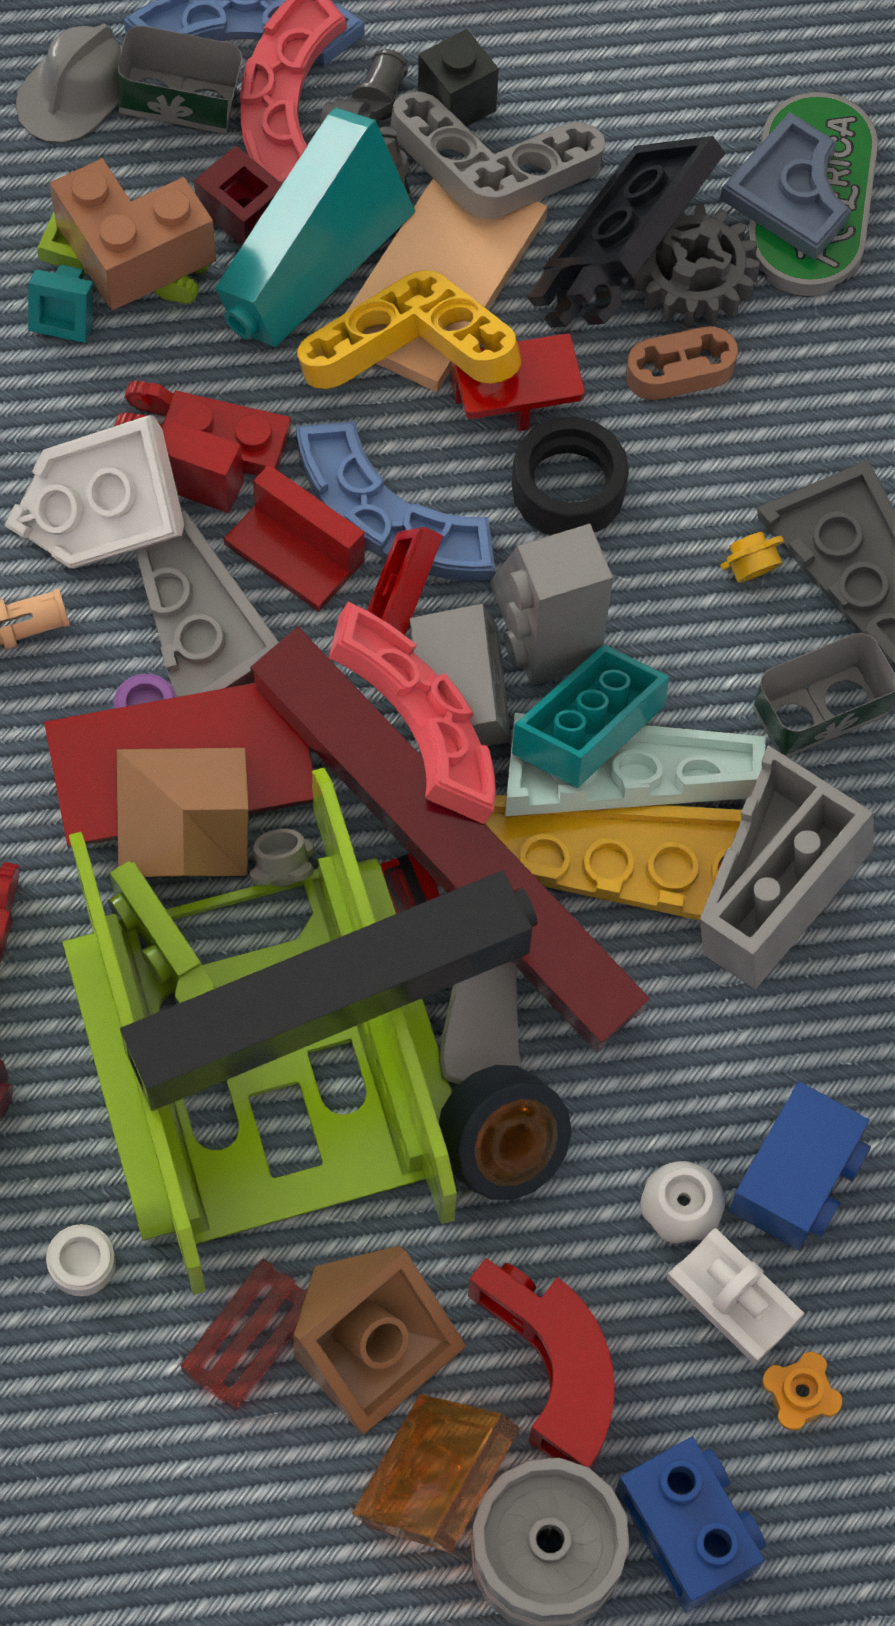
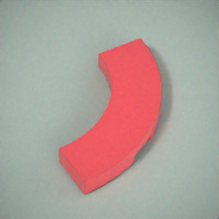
(276, 79)
(454, 760)

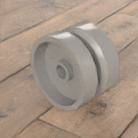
(550, 1501)

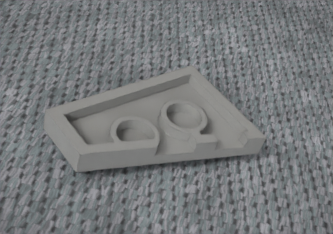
(201, 615)

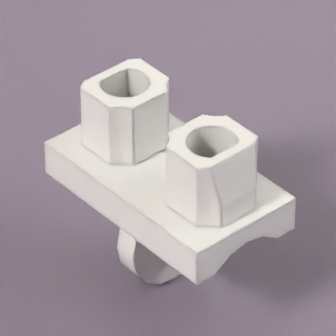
(735, 1296)

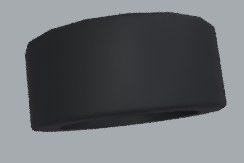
(580, 438)

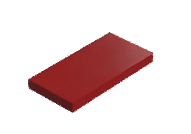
(232, 717)

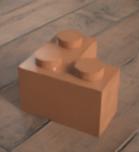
(134, 243)

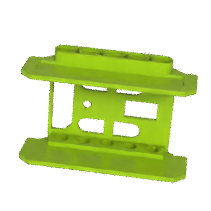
(231, 1190)

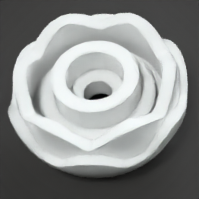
(679, 1222)

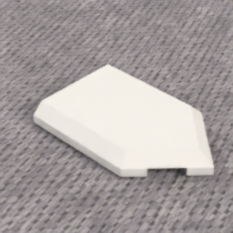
(101, 495)

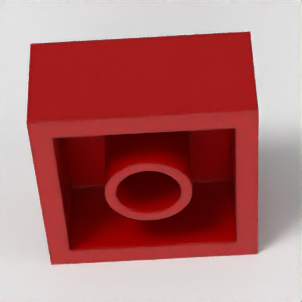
(204, 466)

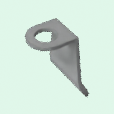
(481, 1024)

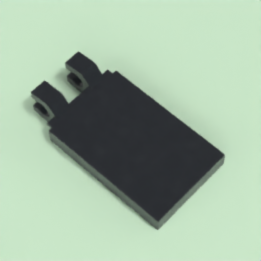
(623, 228)

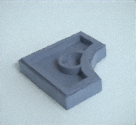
(788, 187)

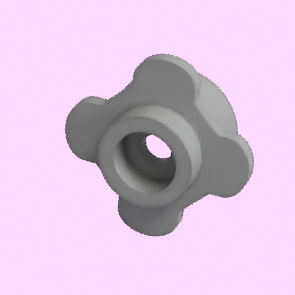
(281, 858)

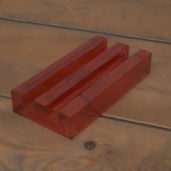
(283, 1288)

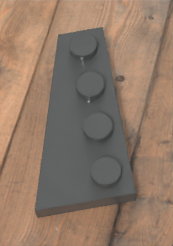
(846, 544)

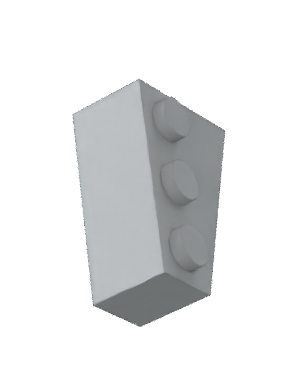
(554, 602)
(783, 867)

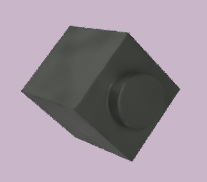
(460, 77)

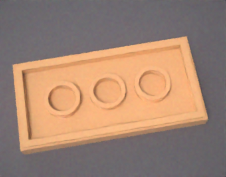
(463, 248)

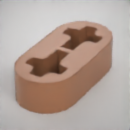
(681, 363)

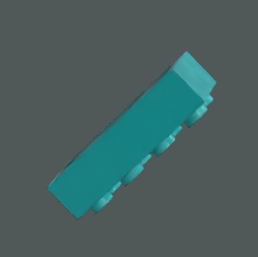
(590, 715)

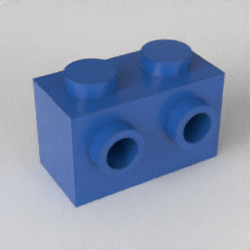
(800, 1166)
(692, 1523)

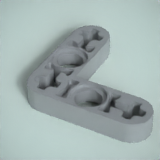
(489, 182)

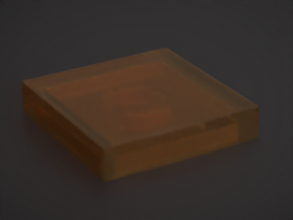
(436, 1472)

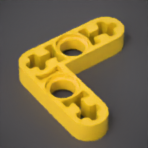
(412, 308)

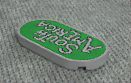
(852, 181)

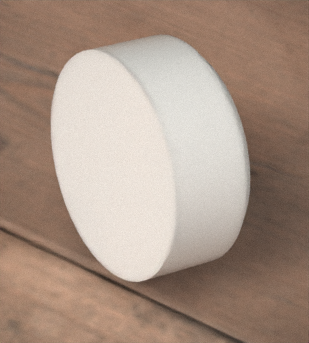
(81, 1260)

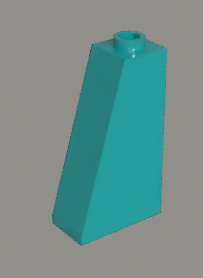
(316, 230)

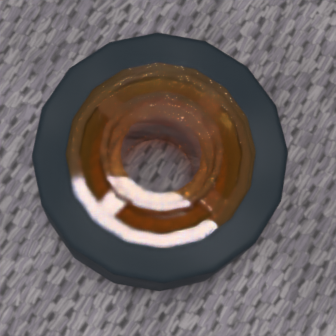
(505, 1132)

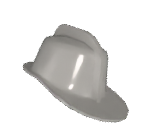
(71, 86)

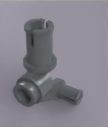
(375, 100)

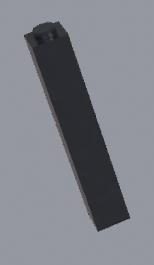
(328, 989)

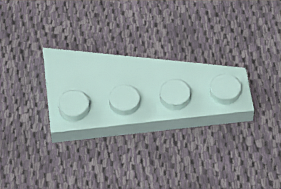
(649, 770)

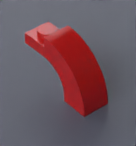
(571, 1350)

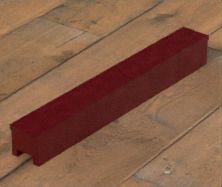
(452, 848)

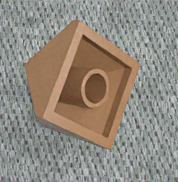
(183, 811)
(372, 1333)

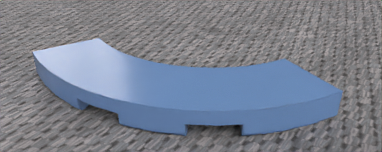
(231, 20)
(356, 491)

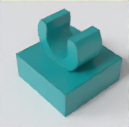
(61, 303)

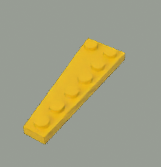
(628, 855)

